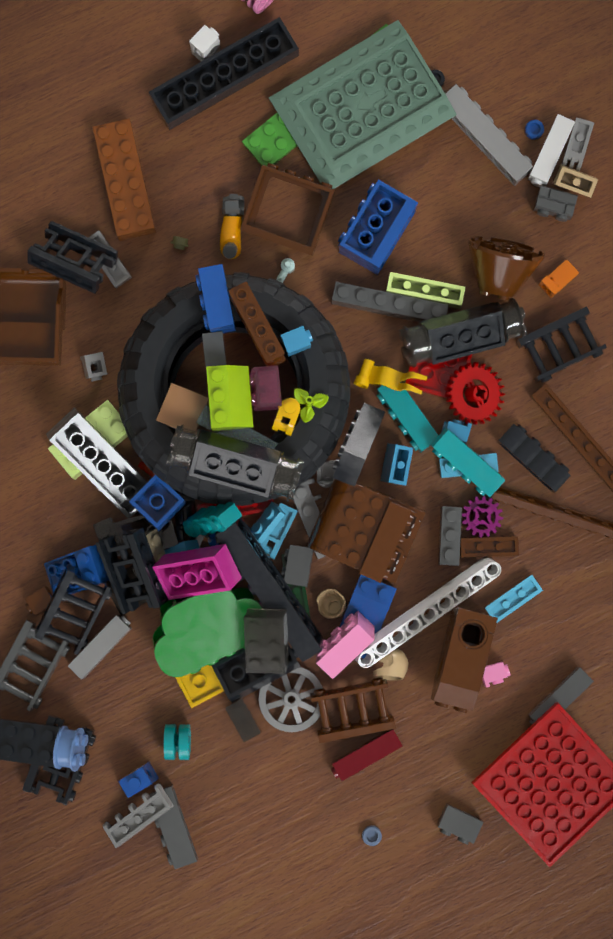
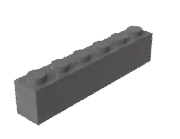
(386, 303)

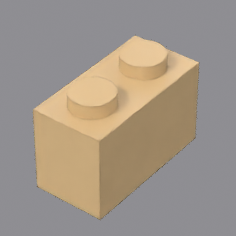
(575, 180)

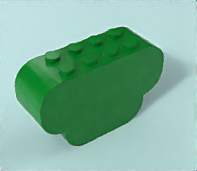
(201, 630)

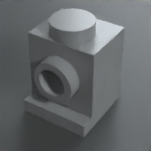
(98, 360)

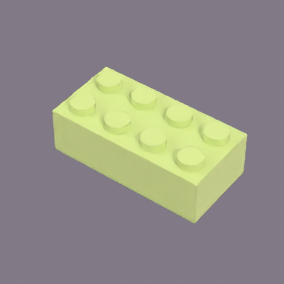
(107, 422)

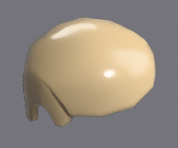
(331, 603)

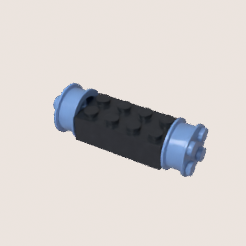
(42, 744)

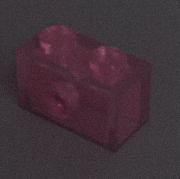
(265, 388)

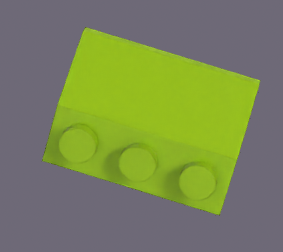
(229, 397)

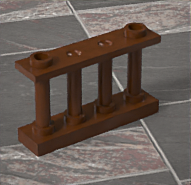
(365, 725)

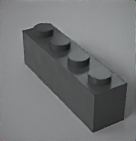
(175, 833)

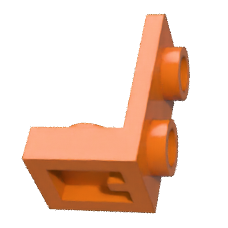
(558, 278)

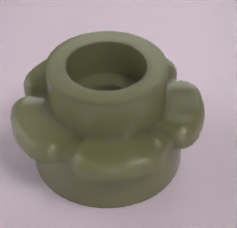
(179, 242)

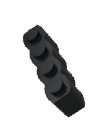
(533, 458)

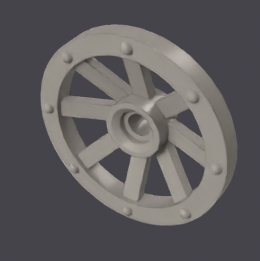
(284, 701)

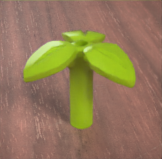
(317, 400)

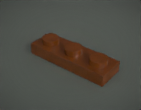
(489, 547)

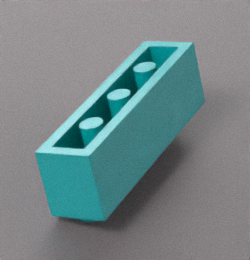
(409, 416)
(467, 462)

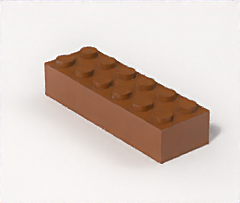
(124, 179)

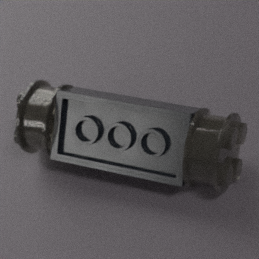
(463, 333)
(234, 463)

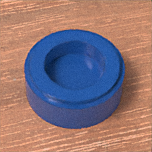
(534, 129)

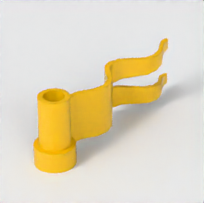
(385, 376)

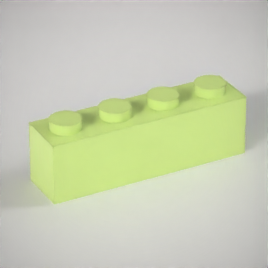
(426, 289)

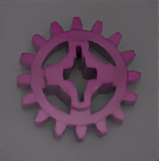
(488, 511)

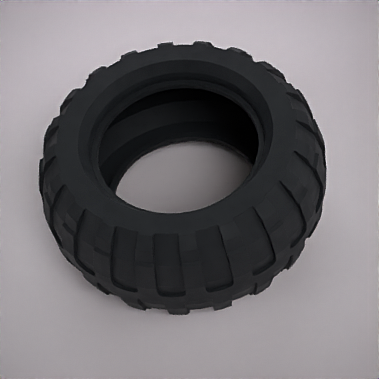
(176, 328)

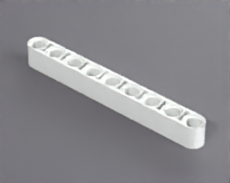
(437, 610)

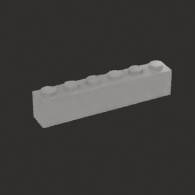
(488, 137)

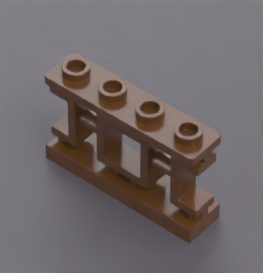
(257, 325)

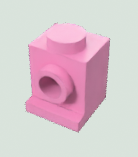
(495, 673)

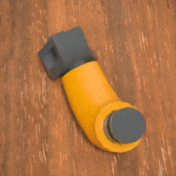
(230, 231)

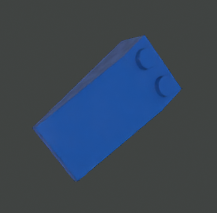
(371, 600)

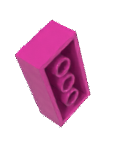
(197, 572)

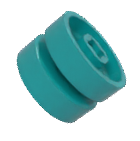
(177, 741)

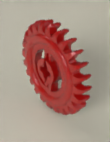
(488, 392)

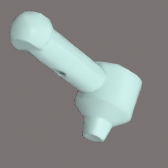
(287, 267)

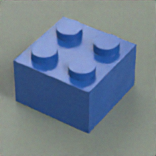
(157, 502)

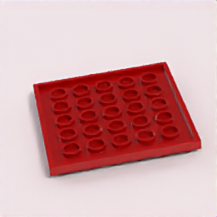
(550, 784)

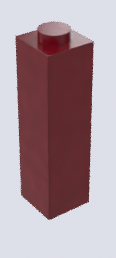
(366, 755)

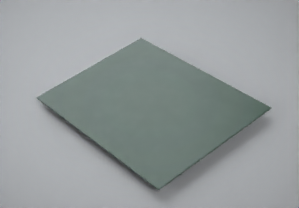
(363, 105)

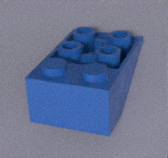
(87, 567)

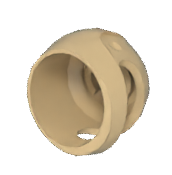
(394, 666)

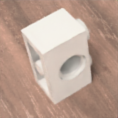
(205, 43)

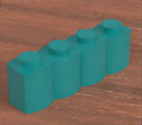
(212, 519)

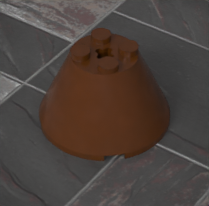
(502, 265)

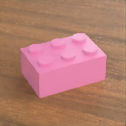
(345, 644)

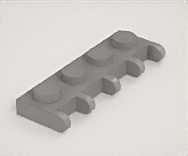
(307, 507)
(139, 817)

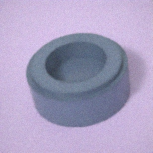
(371, 835)

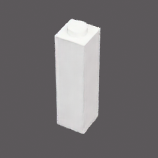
(551, 151)

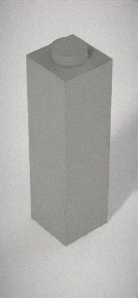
(100, 646)

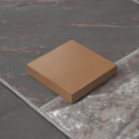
(181, 407)

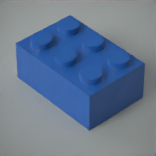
(215, 299)

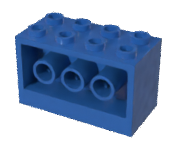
(382, 238)

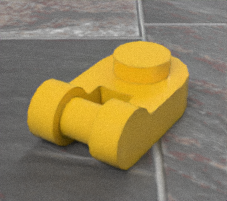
(290, 409)

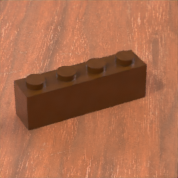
(385, 542)

